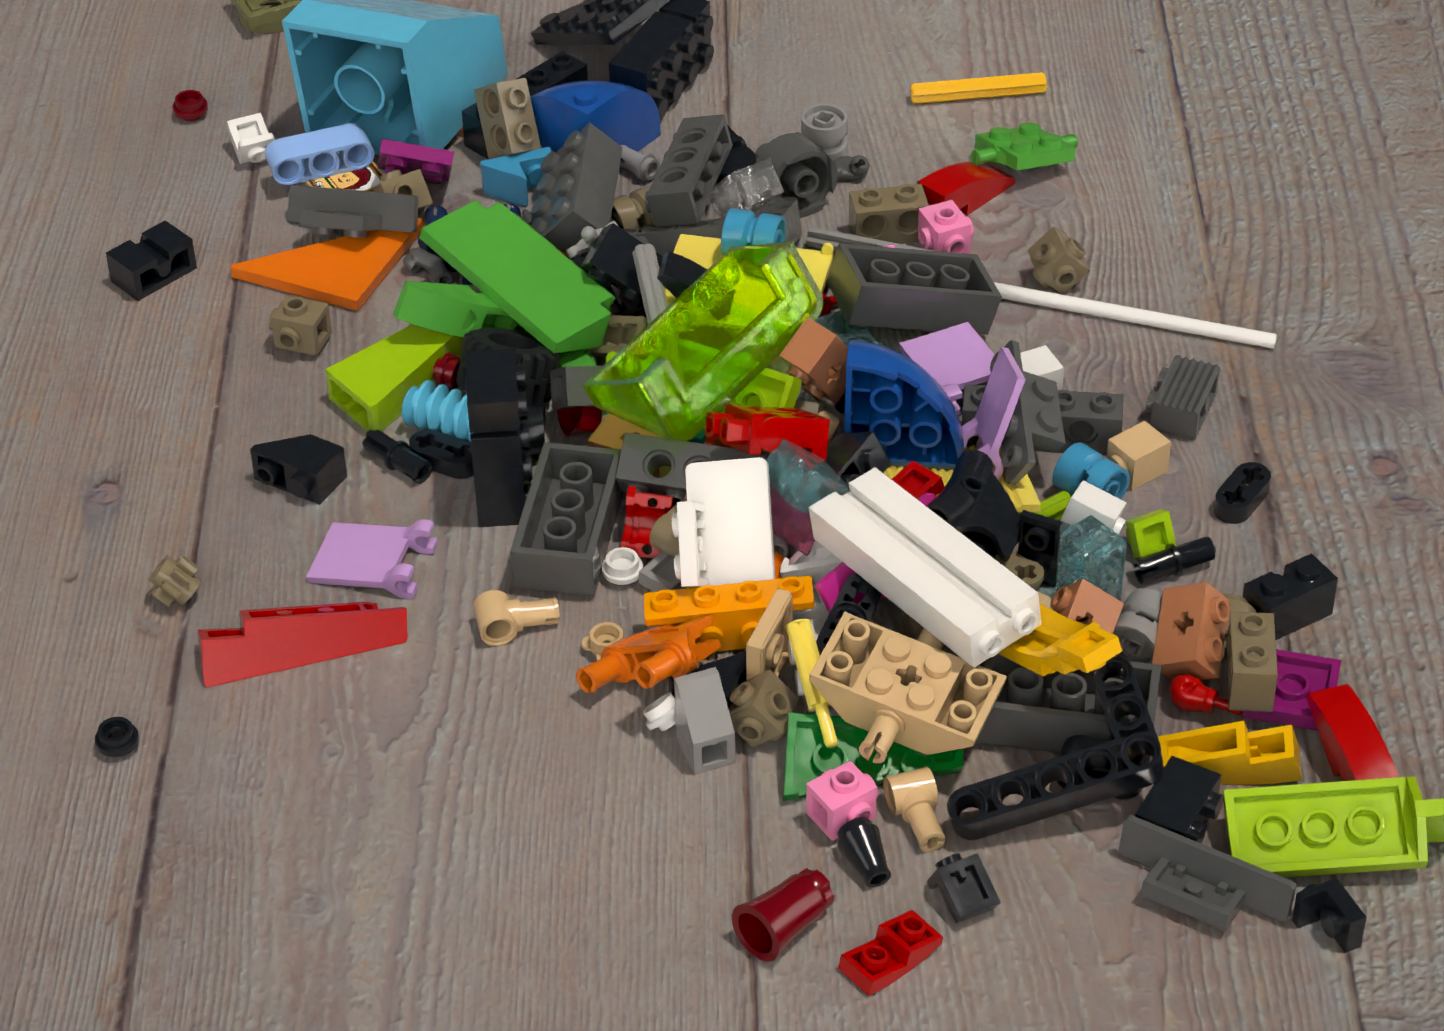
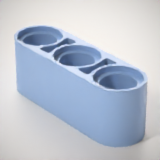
(319, 154)

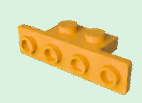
(732, 607)

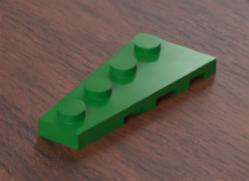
(810, 758)

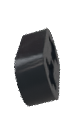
(445, 452)
(1234, 489)

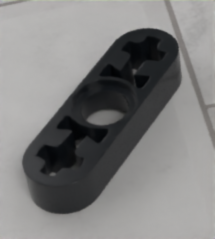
(845, 603)

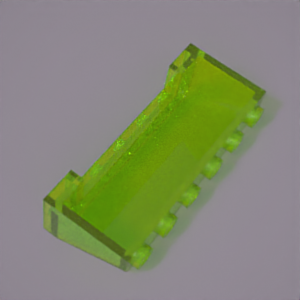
(709, 341)

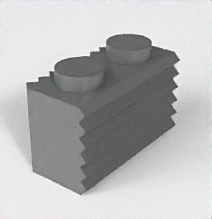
(1183, 396)

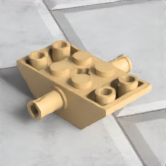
(903, 689)

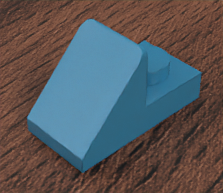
(513, 175)

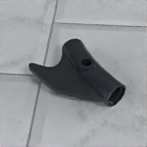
(978, 503)

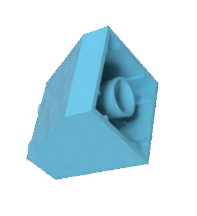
(391, 66)

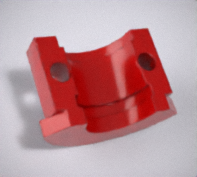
(641, 519)

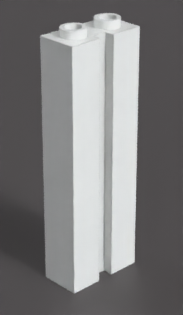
(926, 567)

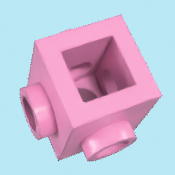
(944, 228)
(840, 797)

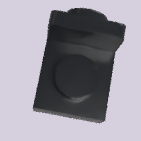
(964, 886)
(1334, 909)

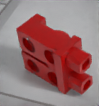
(765, 427)

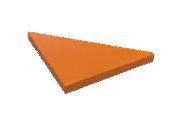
(331, 271)

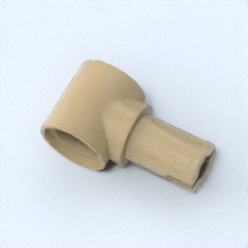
(503, 617)
(915, 798)

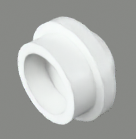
(621, 566)
(661, 713)

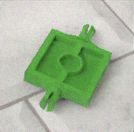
(1023, 147)

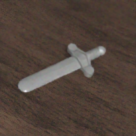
(588, 238)

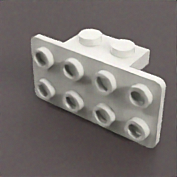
(725, 524)

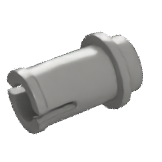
(640, 164)

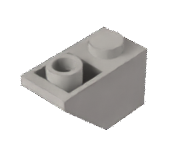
(703, 721)

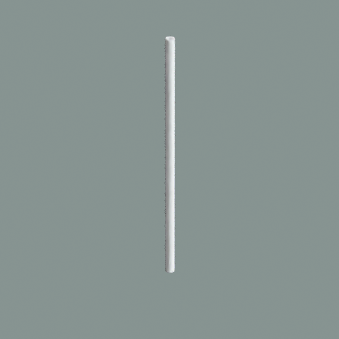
(1137, 316)

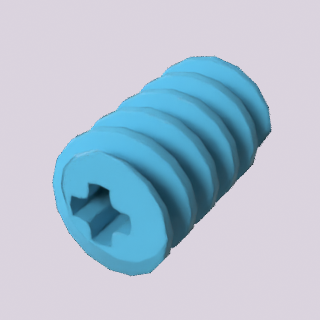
(437, 409)

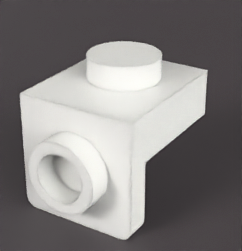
(249, 138)

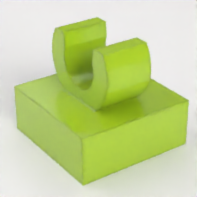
(1150, 533)

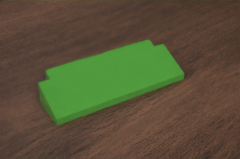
(523, 275)

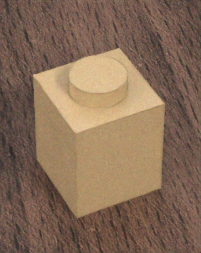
(1141, 452)

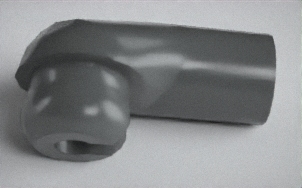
(852, 167)
(433, 264)

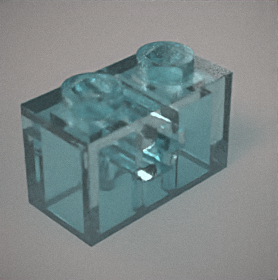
(802, 476)

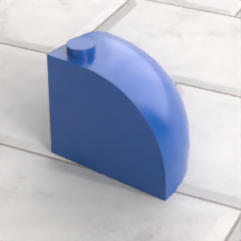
(612, 107)
(901, 407)

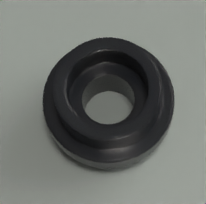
(116, 737)

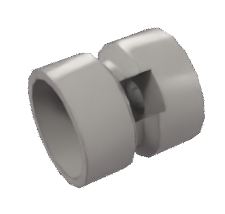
(826, 127)
(1139, 625)

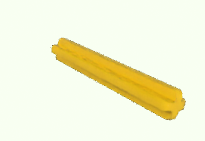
(978, 88)

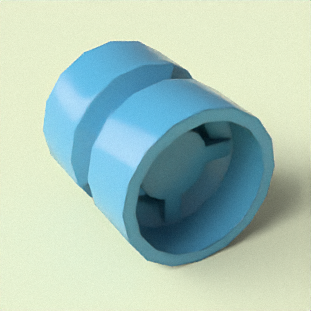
(745, 229)
(1086, 464)

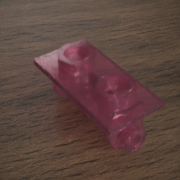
(791, 523)

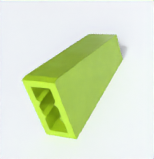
(376, 379)

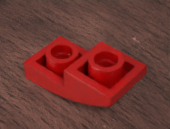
(893, 953)

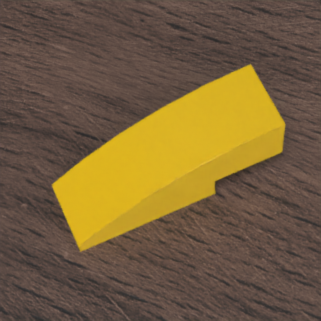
(1239, 755)

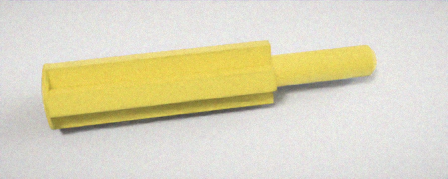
(806, 656)

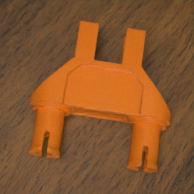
(650, 656)

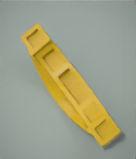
(1063, 646)

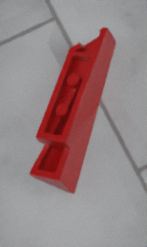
(296, 637)

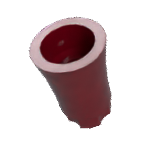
(782, 913)

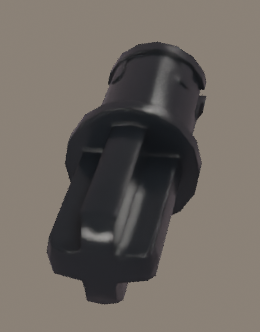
(397, 456)
(1174, 559)

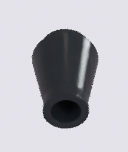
(864, 849)

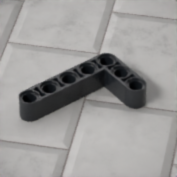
(1070, 768)

